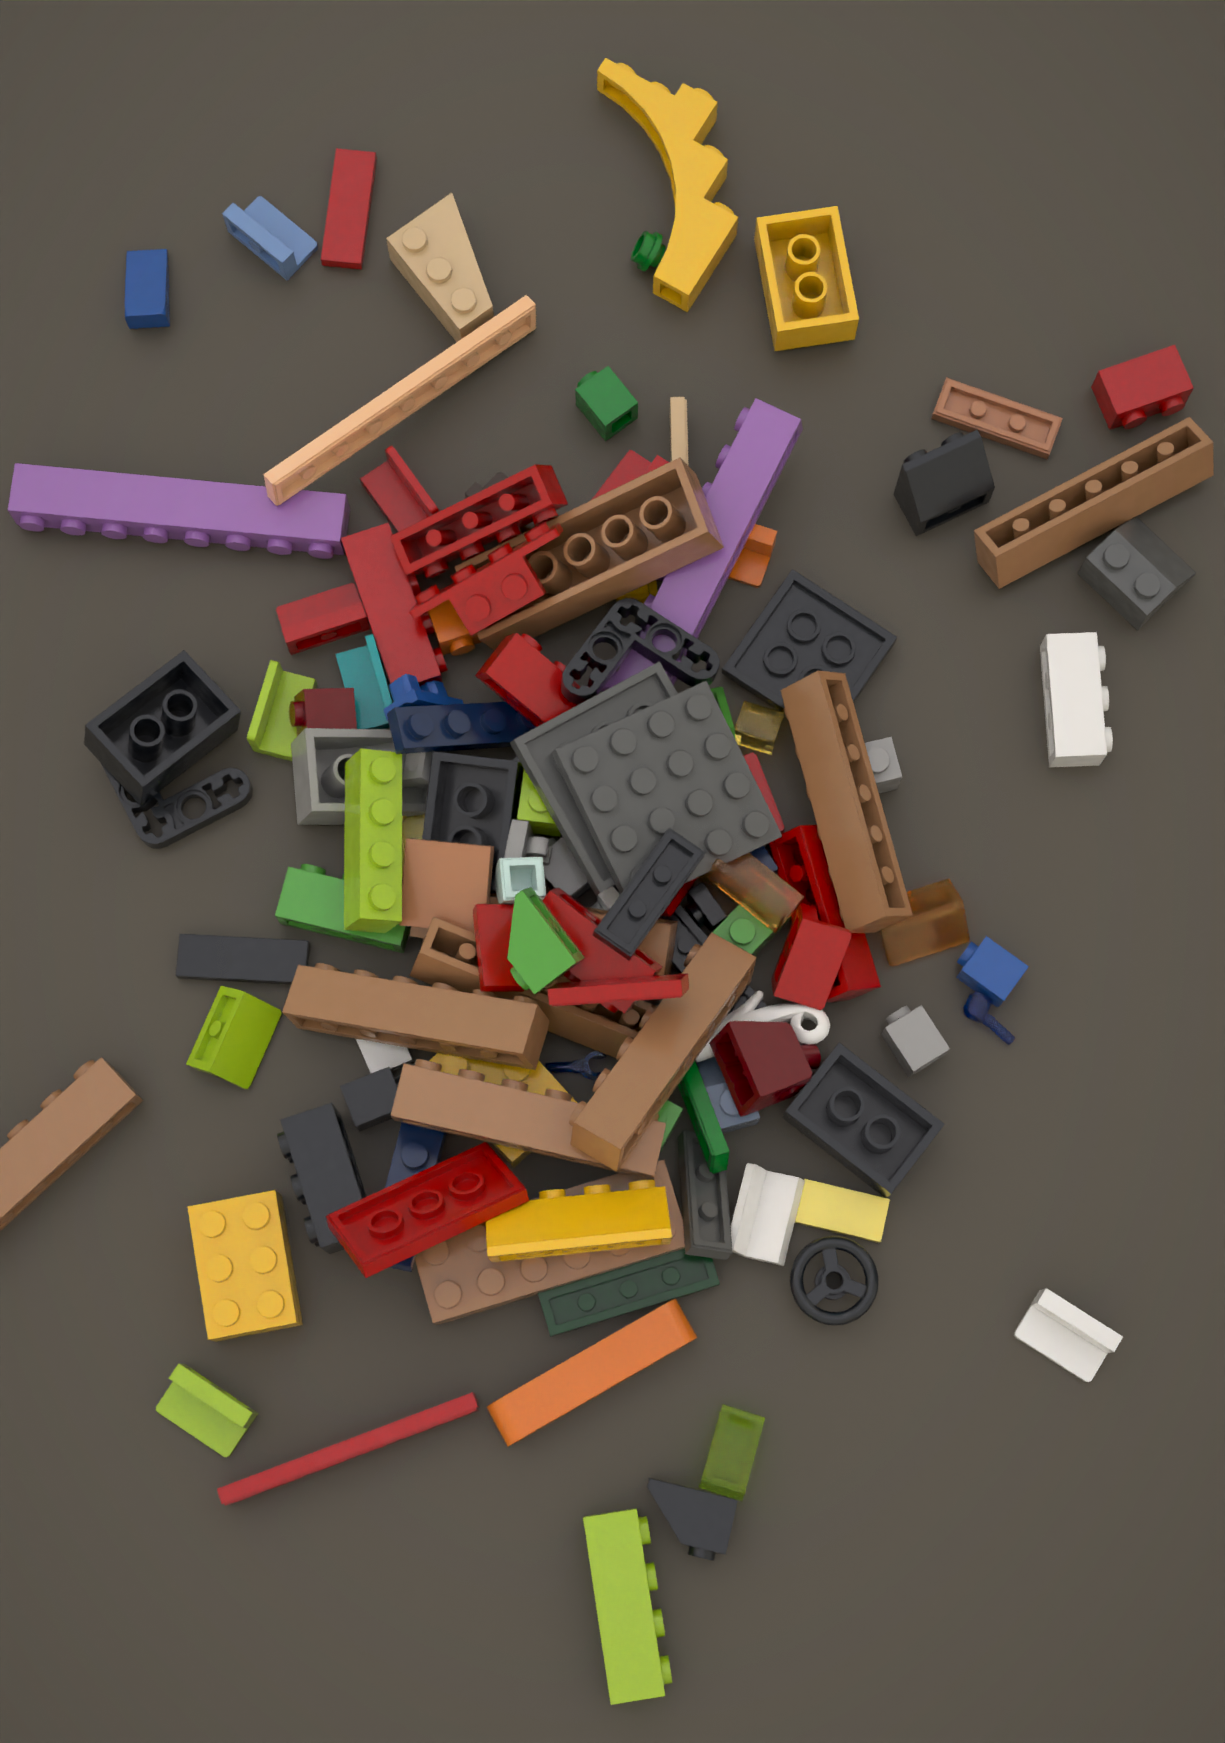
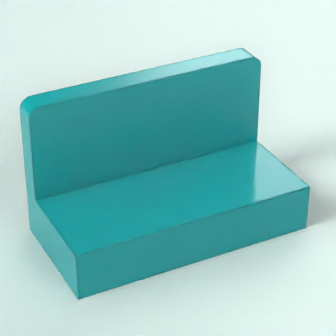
(364, 672)

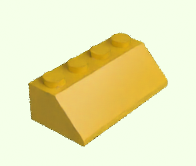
(581, 1222)

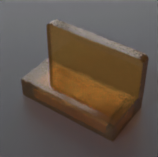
(756, 889)
(935, 925)

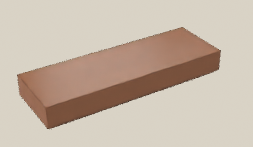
(997, 418)

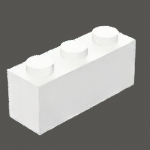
(1075, 699)

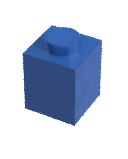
(990, 970)

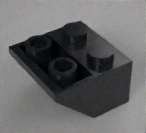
(944, 482)

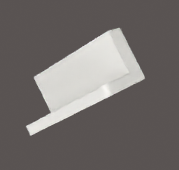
(765, 1214)
(1066, 1335)

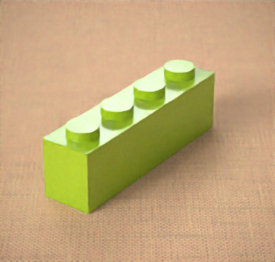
(373, 841)
(624, 1606)

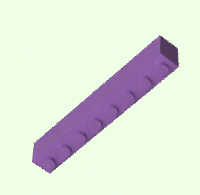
(735, 501)
(177, 510)

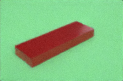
(348, 209)
(618, 990)

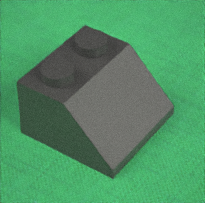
(1135, 572)

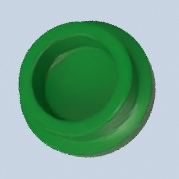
(648, 250)

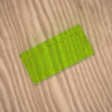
(732, 1452)

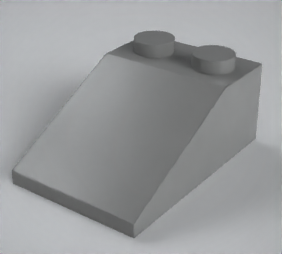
(320, 773)

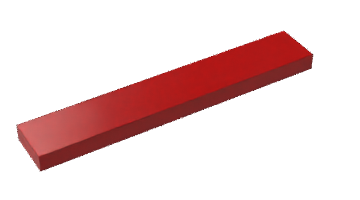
(348, 1449)

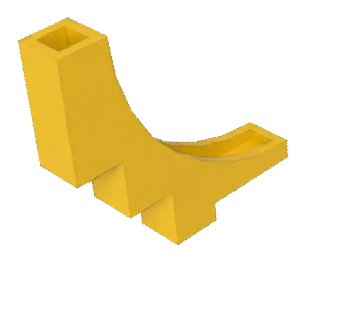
(696, 173)

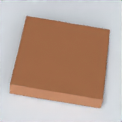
(444, 882)

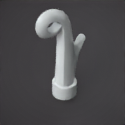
(776, 1013)

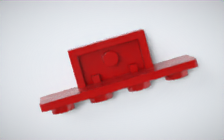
(495, 588)

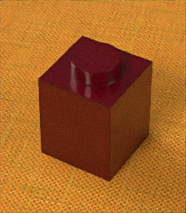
(323, 709)

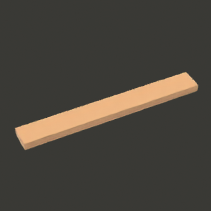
(400, 401)

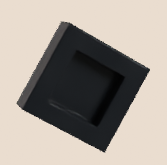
(704, 908)

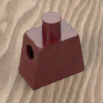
(763, 1063)

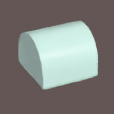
(518, 874)

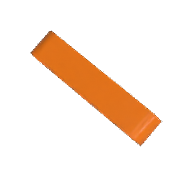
(591, 1372)

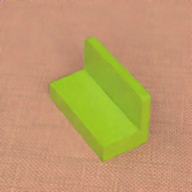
(271, 726)
(234, 1037)
(205, 1410)

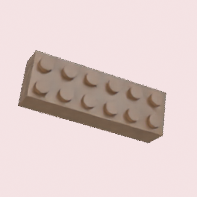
(612, 549)
(464, 1281)

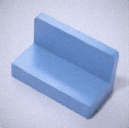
(270, 236)

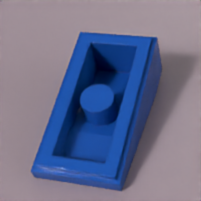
(147, 289)

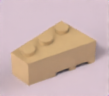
(442, 267)

